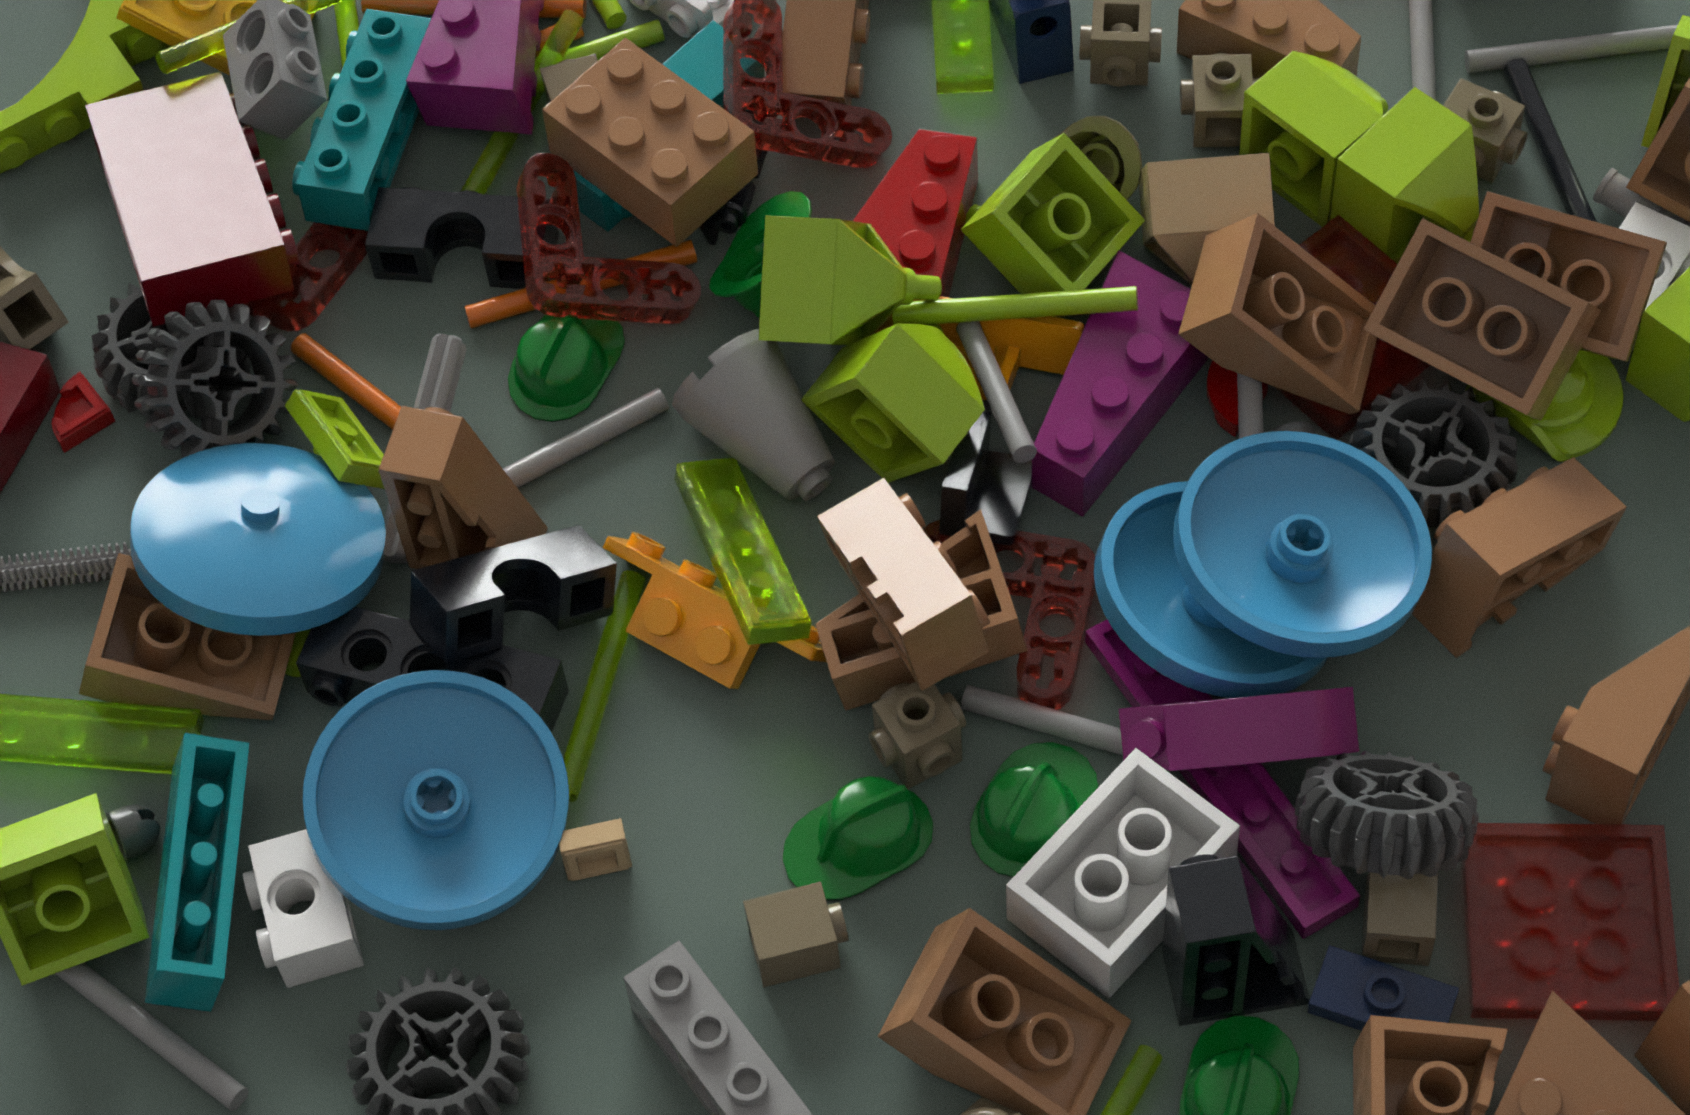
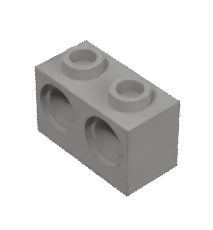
(274, 67)

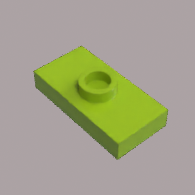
(337, 437)

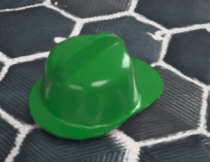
(741, 268)
(563, 365)
(1029, 803)
(858, 838)
(1241, 1070)

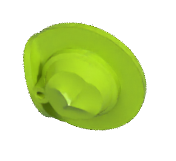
(1579, 414)

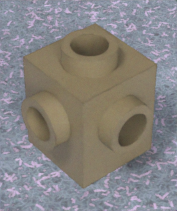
(1120, 42)
(1216, 98)
(1495, 125)
(917, 732)

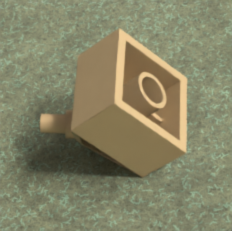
(1197, 197)

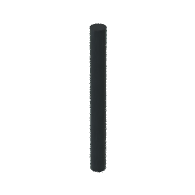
(1548, 140)

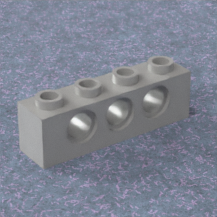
(707, 1039)

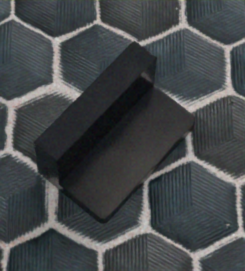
(984, 482)

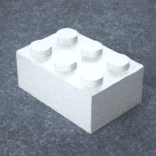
(1103, 877)

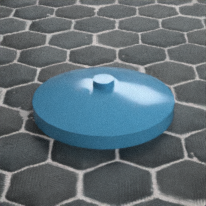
(256, 539)
(1302, 544)
(1163, 619)
(435, 799)

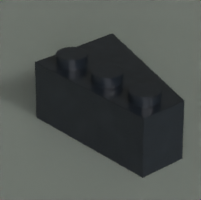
(1226, 944)

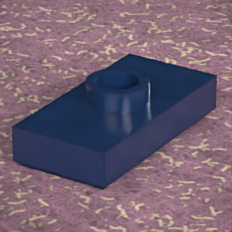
(1358, 986)

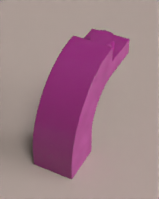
(1243, 729)

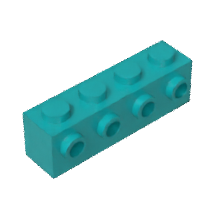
(364, 123)

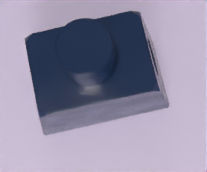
(1034, 55)

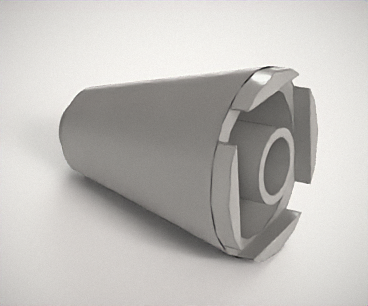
(757, 416)

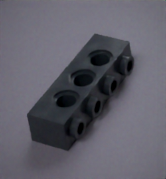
(343, 647)

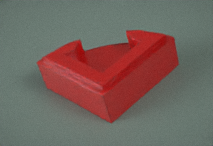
(1223, 396)
(79, 413)

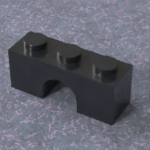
(419, 226)
(463, 600)

